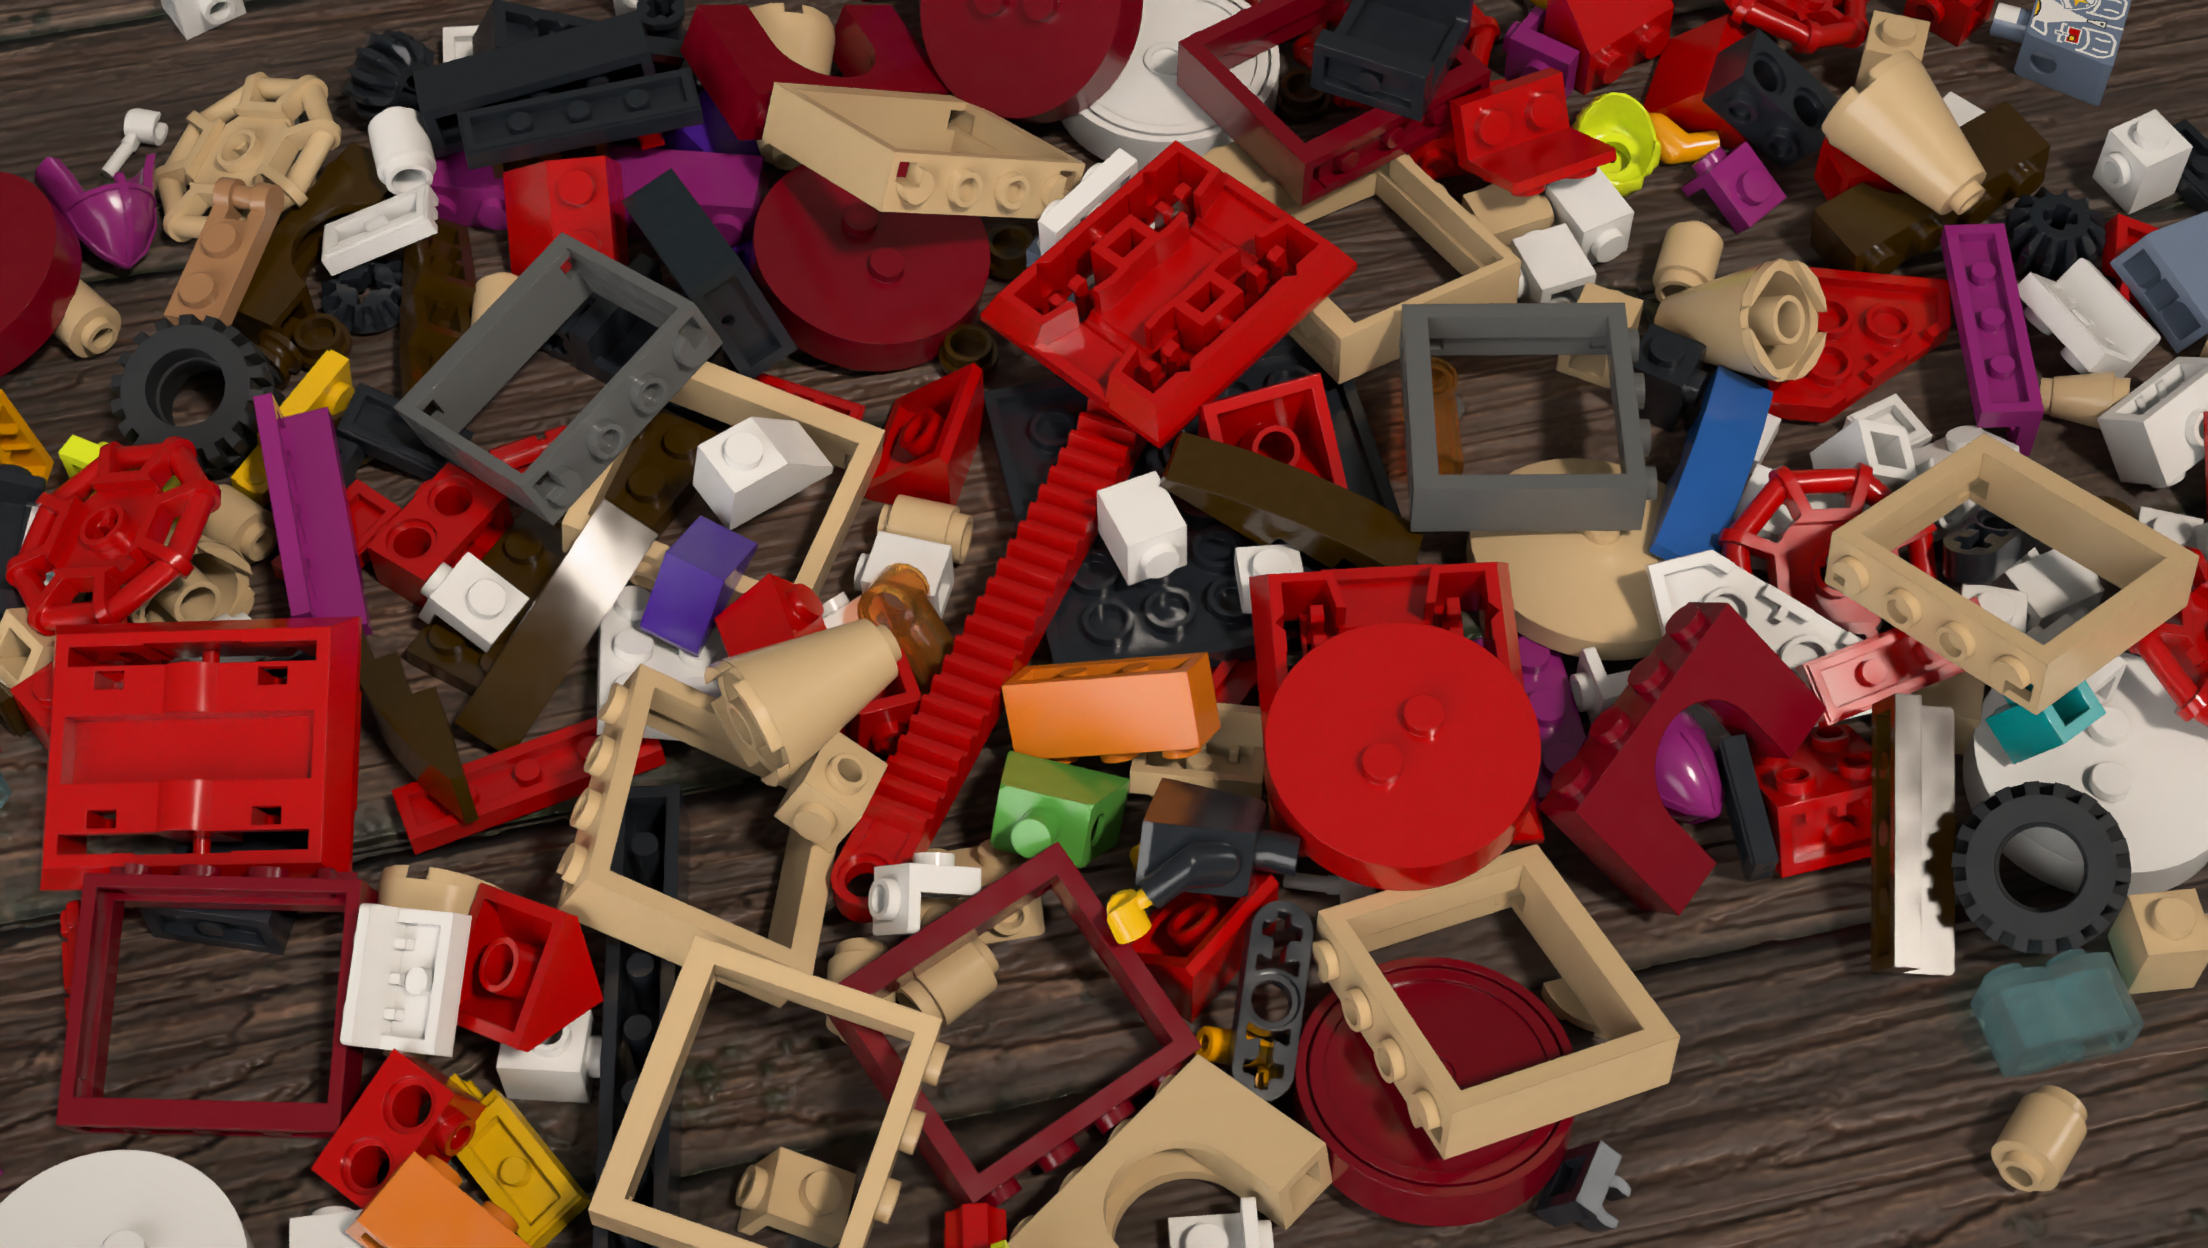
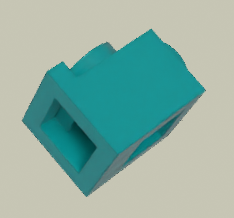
(2029, 734)

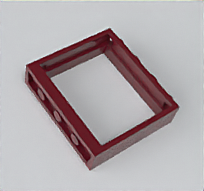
(1334, 157)
(962, 925)
(93, 993)

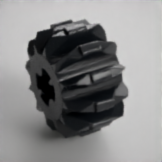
(384, 73)
(2053, 232)

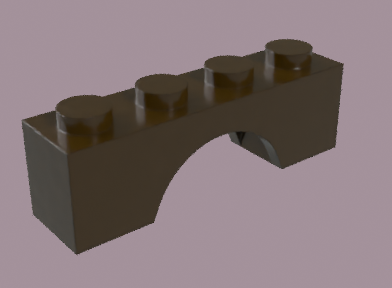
(1882, 229)
(278, 289)

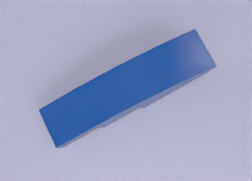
(1712, 466)

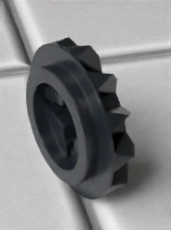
(381, 306)

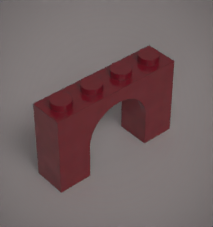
(742, 63)
(1609, 790)

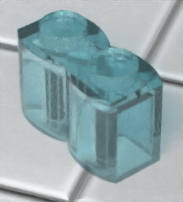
(2055, 1012)

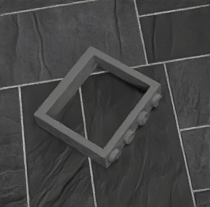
(512, 334)
(1523, 500)

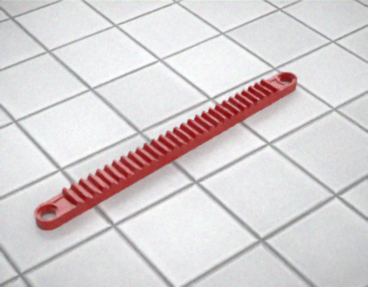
(993, 647)

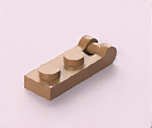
(227, 251)

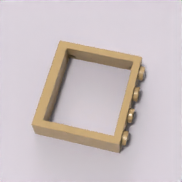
(954, 168)
(1486, 264)
(731, 400)
(2142, 562)
(648, 916)
(705, 962)
(1457, 1121)

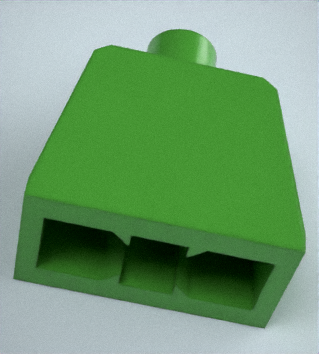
(1057, 802)

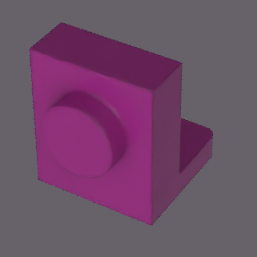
(1532, 51)
(1736, 185)

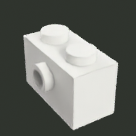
(2160, 425)

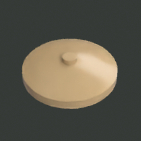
(1579, 584)

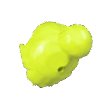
(1628, 128)

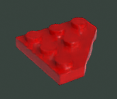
(1873, 333)

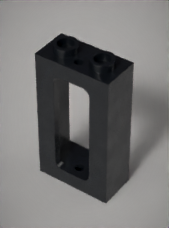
(710, 274)

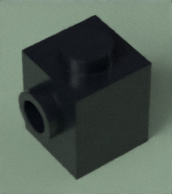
(1671, 375)

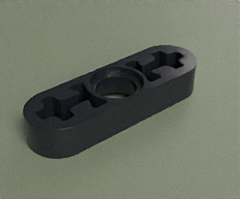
(1983, 548)
(1295, 955)

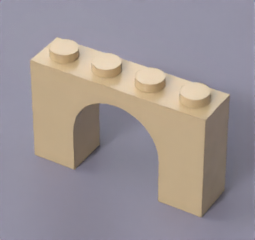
(1192, 1129)

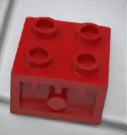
(1523, 136)
(1819, 800)

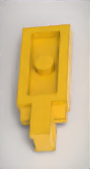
(323, 386)
(520, 1170)

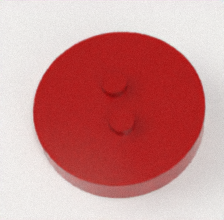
(1401, 756)

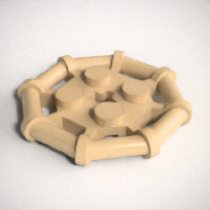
(250, 148)

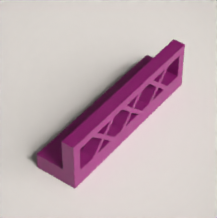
(1993, 331)
(311, 513)

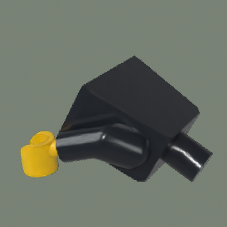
(1198, 844)

